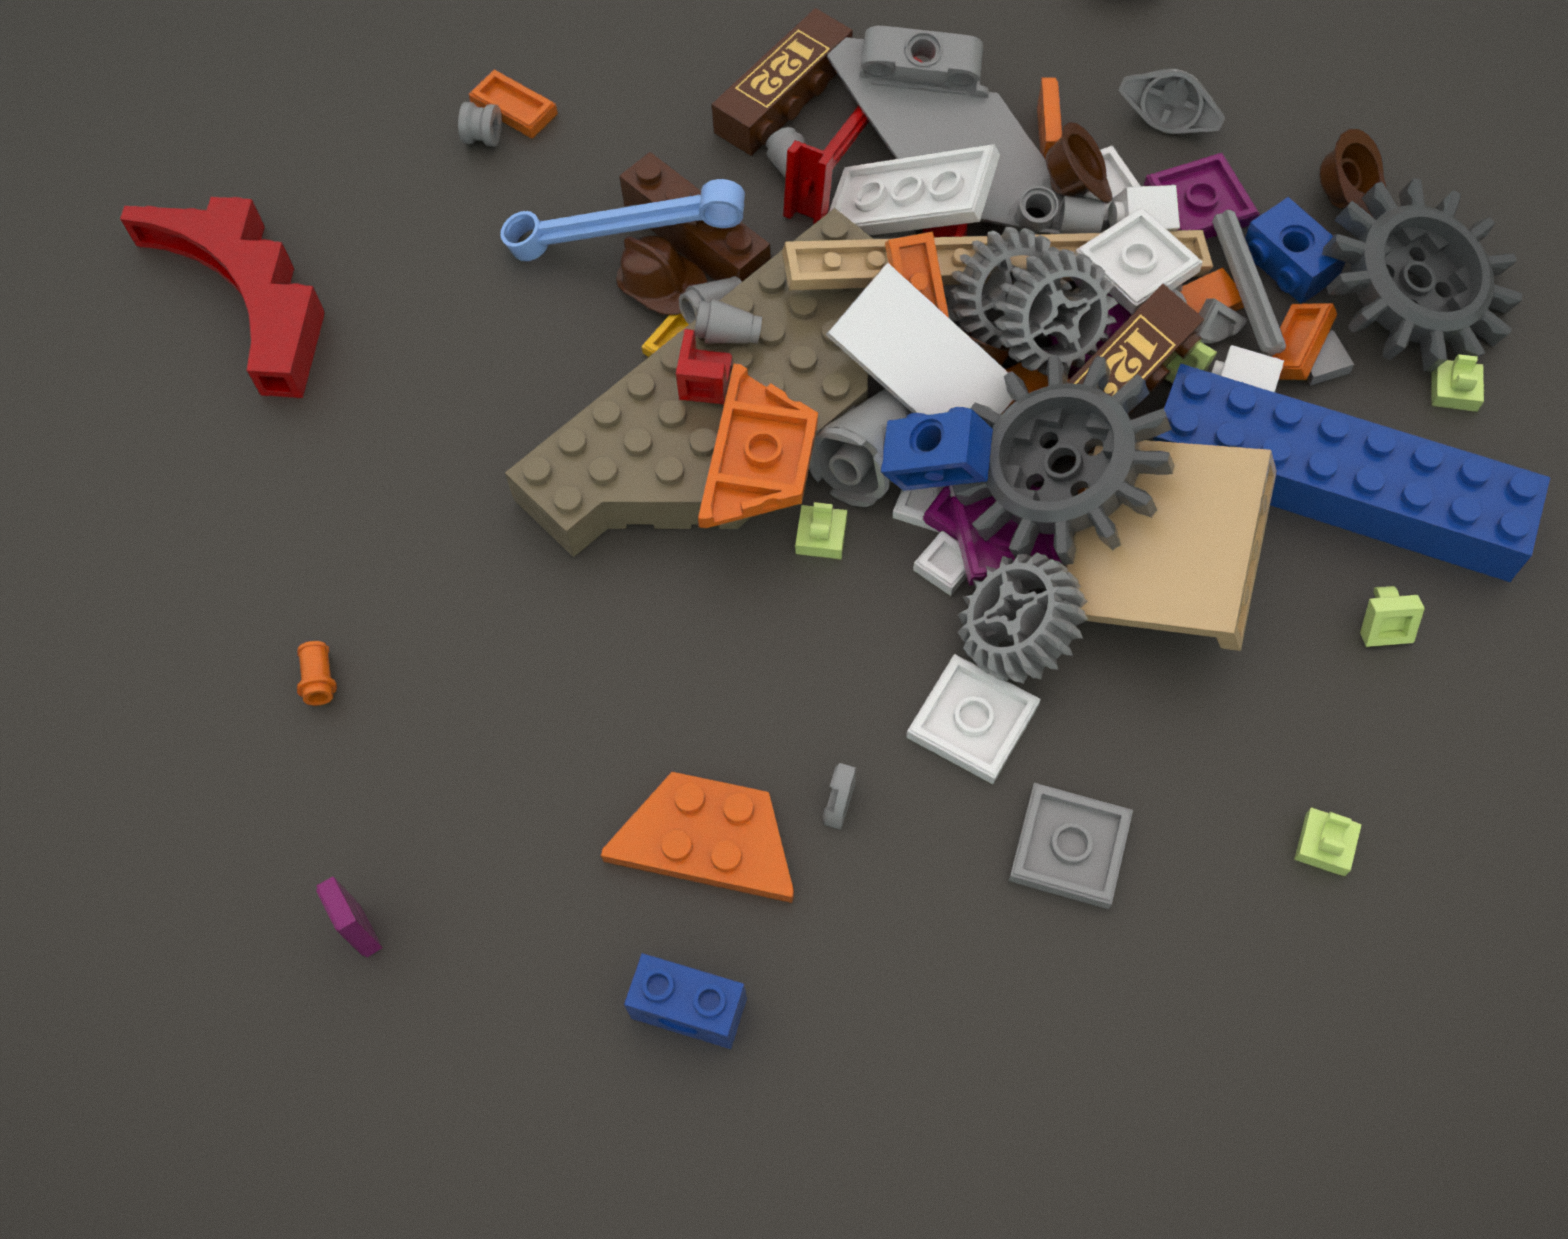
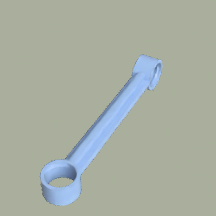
(718, 206)

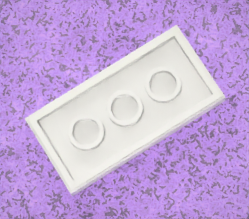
(917, 190)
(917, 349)

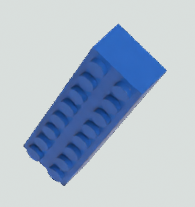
(1369, 474)

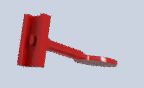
(811, 169)

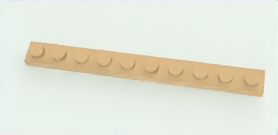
(856, 262)

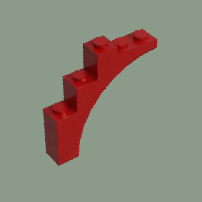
(227, 239)

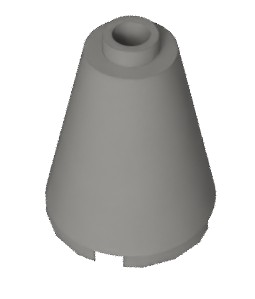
(851, 450)

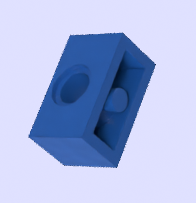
(1290, 250)
(937, 449)
(686, 1001)

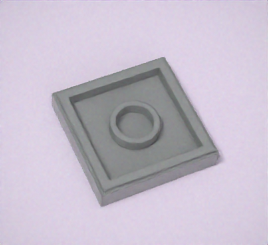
(1071, 846)

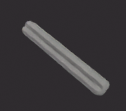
(1249, 283)

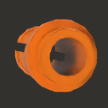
(316, 680)

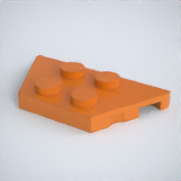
(758, 452)
(706, 836)

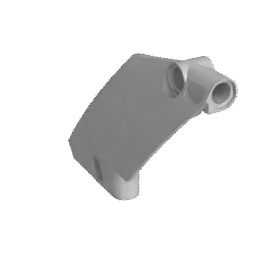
(943, 109)

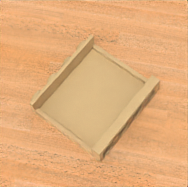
(1196, 555)

